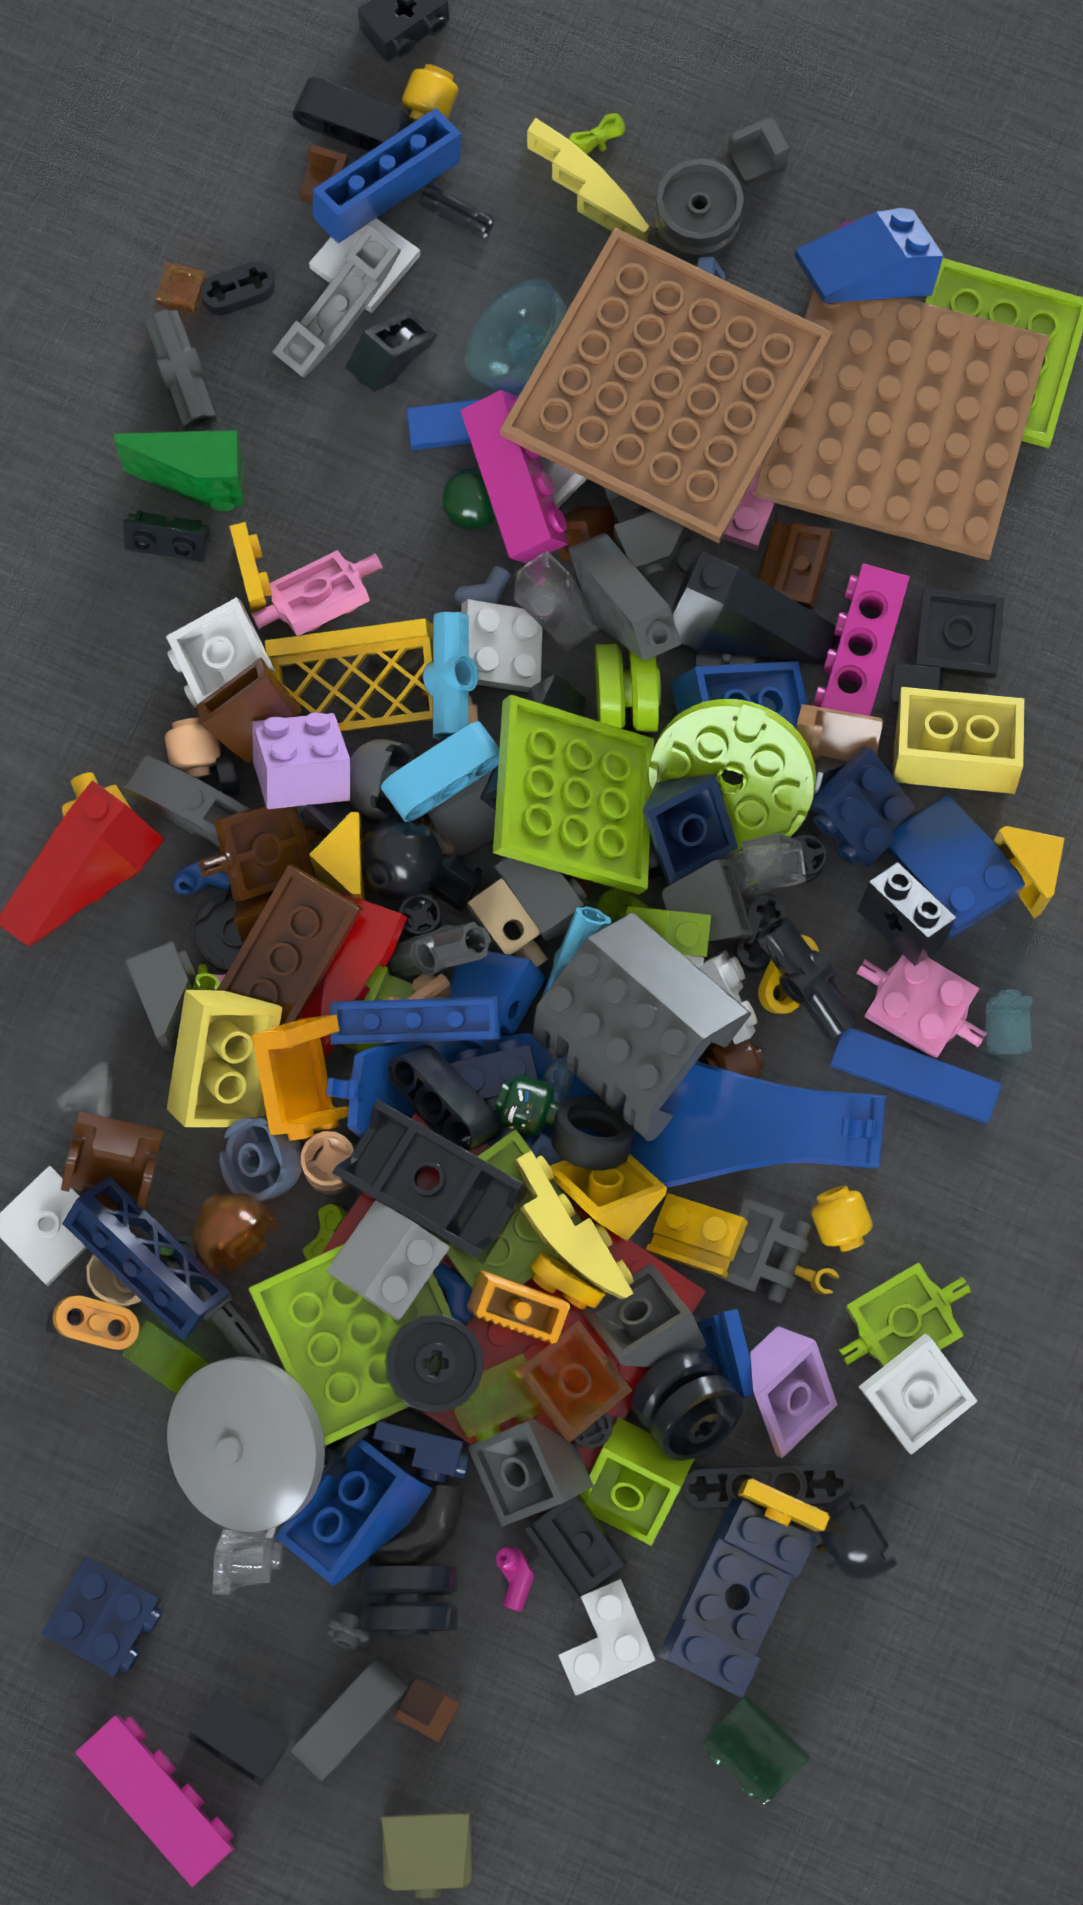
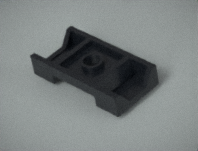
(465, 1207)

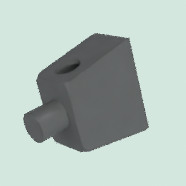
(712, 892)

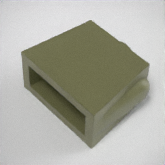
(426, 1852)

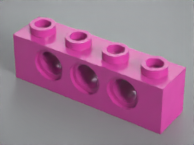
(885, 593)

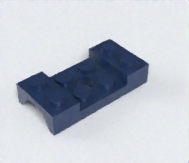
(724, 1641)

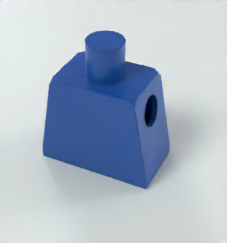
(501, 975)

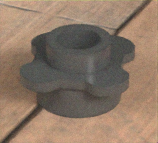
(347, 1631)

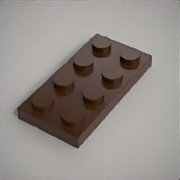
(292, 943)

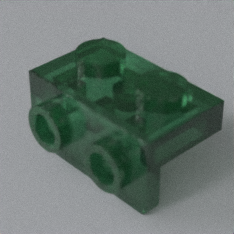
(755, 1750)

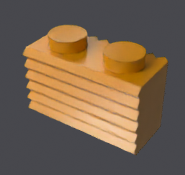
(518, 1307)

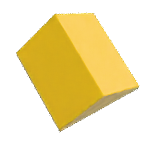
(338, 858)
(1035, 860)
(612, 1197)

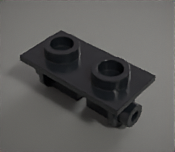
(151, 535)

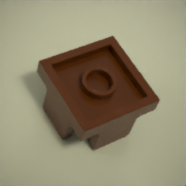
(111, 1149)

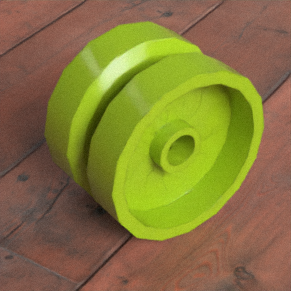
(627, 687)

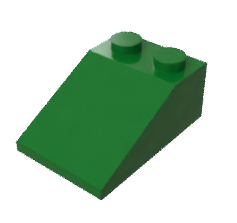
(193, 464)

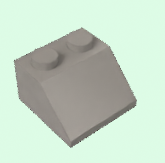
(388, 1259)

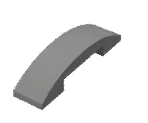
(340, 303)

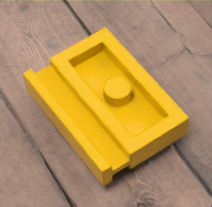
(248, 550)
(697, 1235)

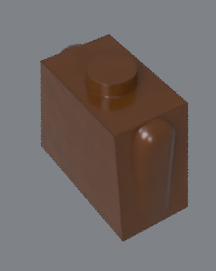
(245, 698)

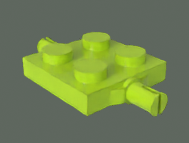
(901, 1313)

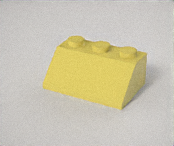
(959, 740)
(215, 1058)

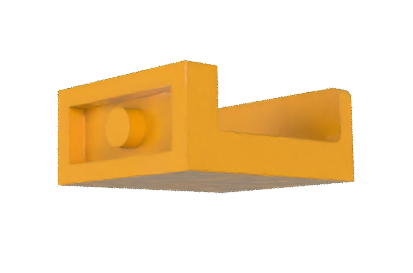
(296, 1077)

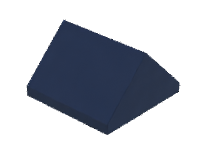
(688, 825)

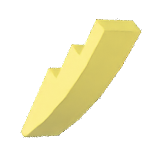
(596, 191)

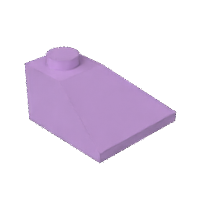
(790, 1387)

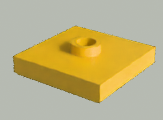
(783, 1507)

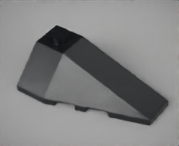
(742, 616)

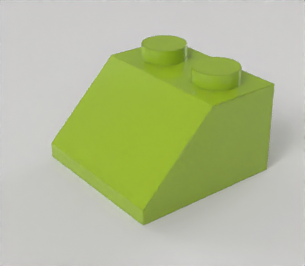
(634, 1482)

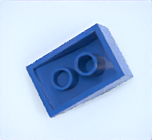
(873, 259)
(767, 684)
(955, 862)
(354, 1512)

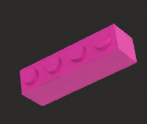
(514, 482)
(156, 1800)

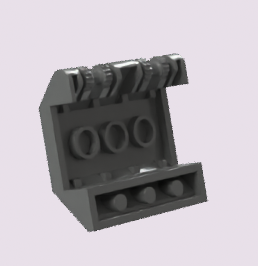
(634, 1019)

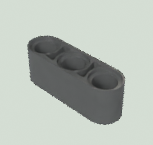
(349, 1719)

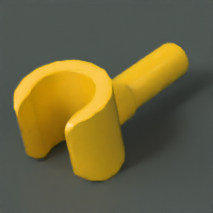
(814, 1277)

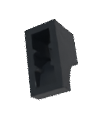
(389, 349)

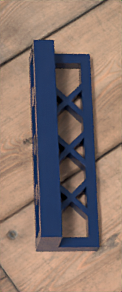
(138, 1260)

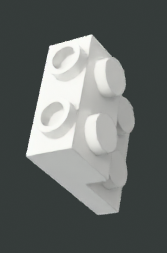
(215, 649)

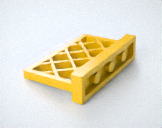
(360, 643)

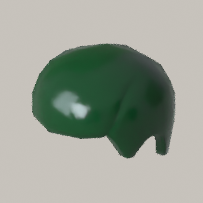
(467, 500)

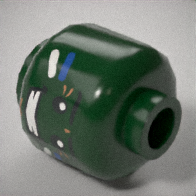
(526, 1105)

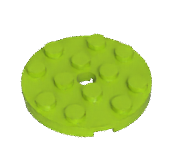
(752, 742)

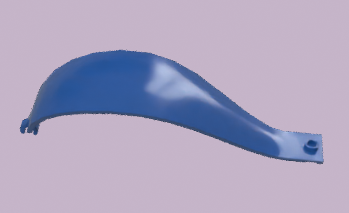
(718, 1122)

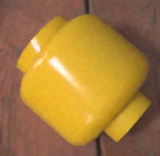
(429, 90)
(841, 1218)

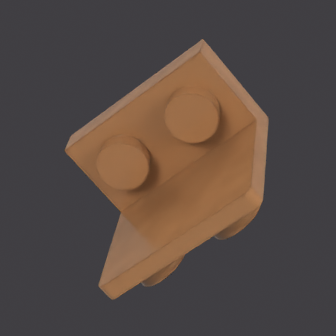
(837, 732)

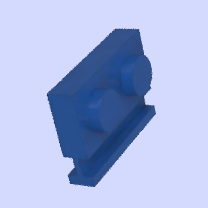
(729, 1349)

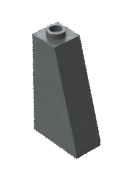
(622, 598)

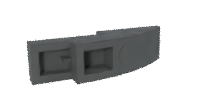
(181, 797)

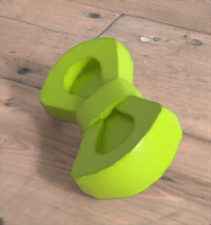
(610, 127)
(330, 1219)

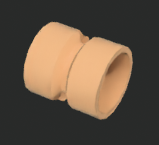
(321, 1157)

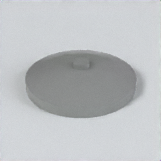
(245, 1444)

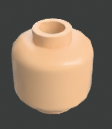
(191, 747)

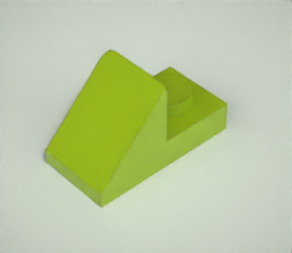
(683, 930)

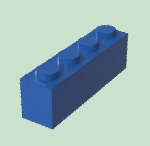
(386, 175)

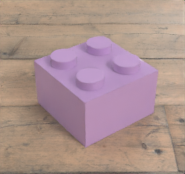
(301, 760)

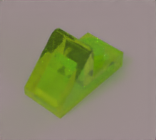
(163, 1357)

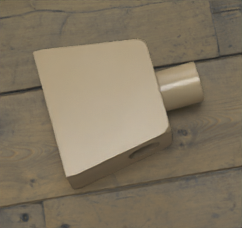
(499, 907)

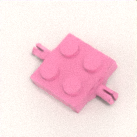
(318, 593)
(922, 1004)

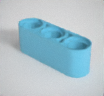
(442, 771)

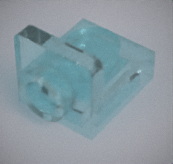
(1009, 1023)

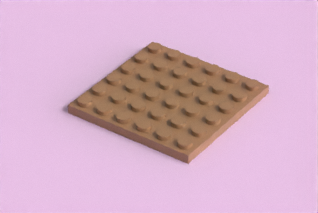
(666, 385)
(908, 422)

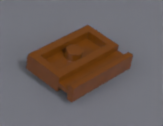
(797, 561)

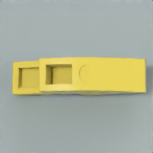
(577, 1246)

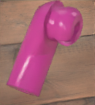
(518, 1574)

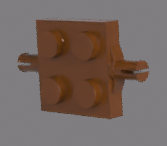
(258, 849)

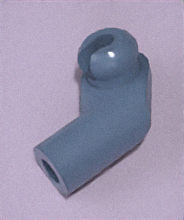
(487, 592)

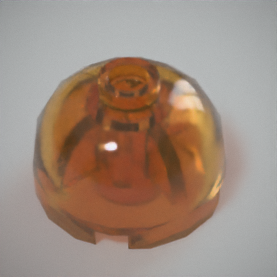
(231, 1230)

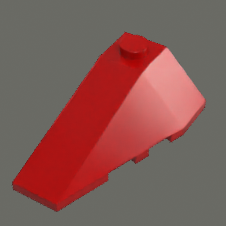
(85, 857)
(366, 946)

